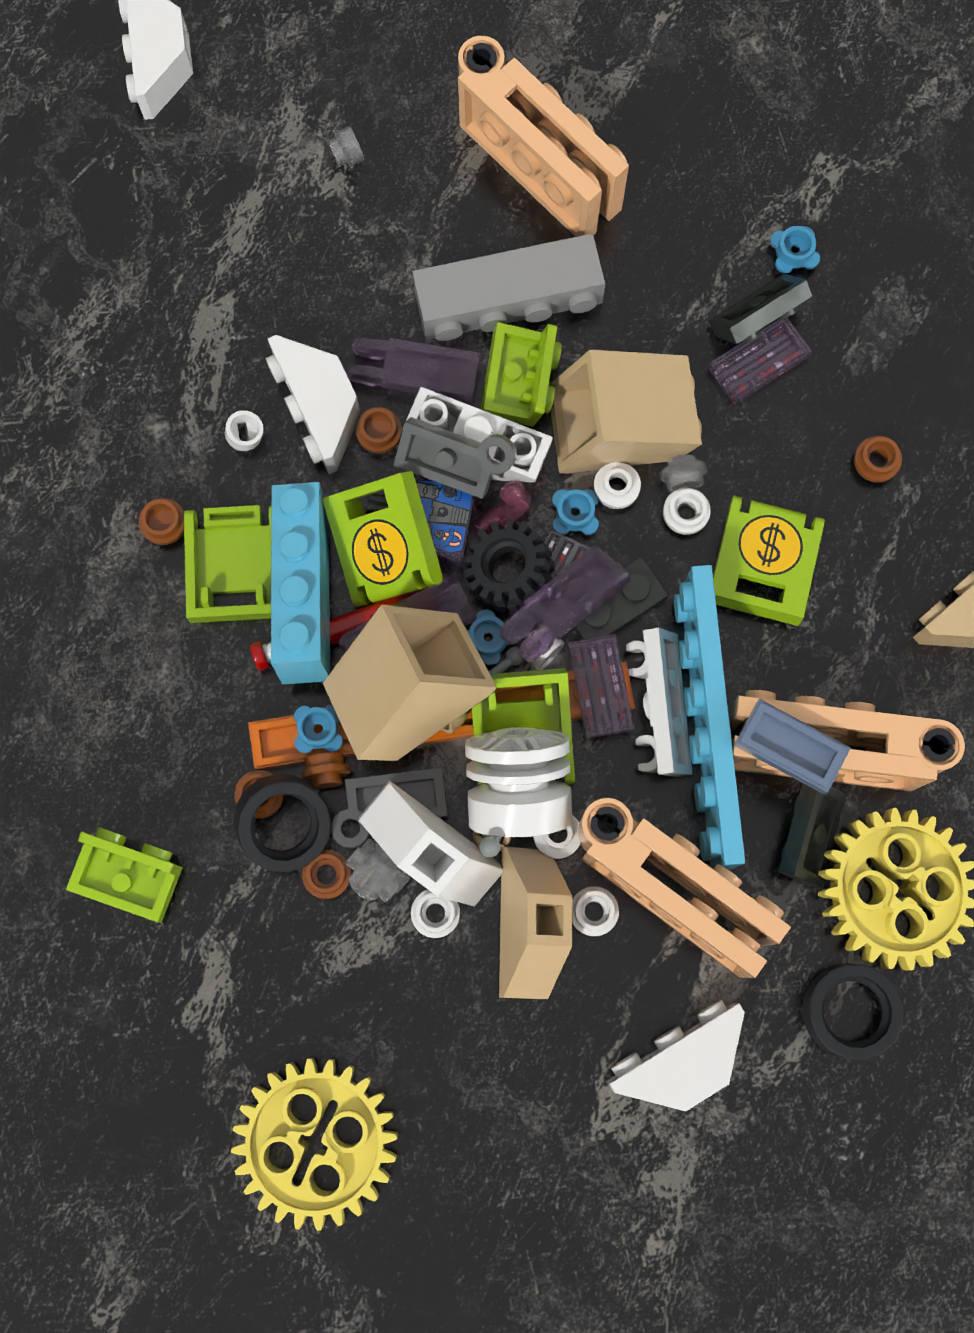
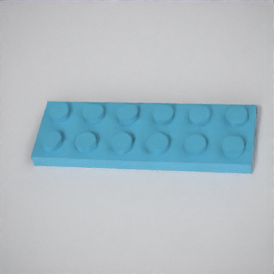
(708, 704)

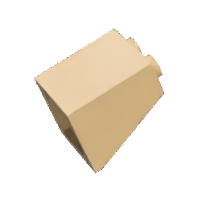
(624, 410)
(405, 680)

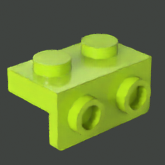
(520, 373)
(124, 877)

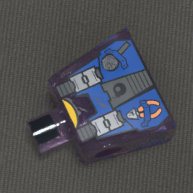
(448, 517)

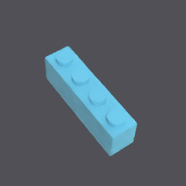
(300, 584)

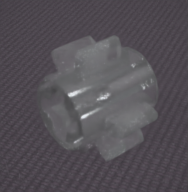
(374, 873)

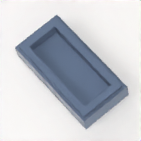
(792, 746)

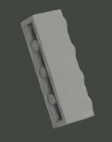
(509, 287)

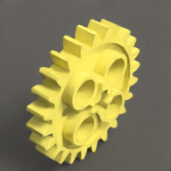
(874, 923)
(275, 1122)

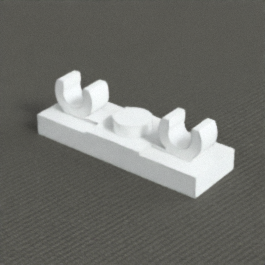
(663, 703)

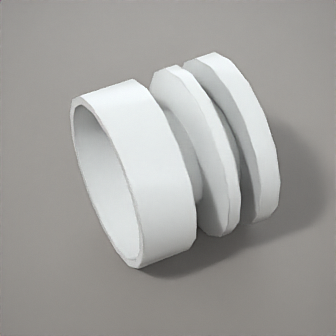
(519, 782)

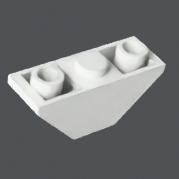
(158, 52)
(318, 396)
(477, 425)
(429, 847)
(686, 1064)

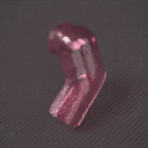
(514, 505)

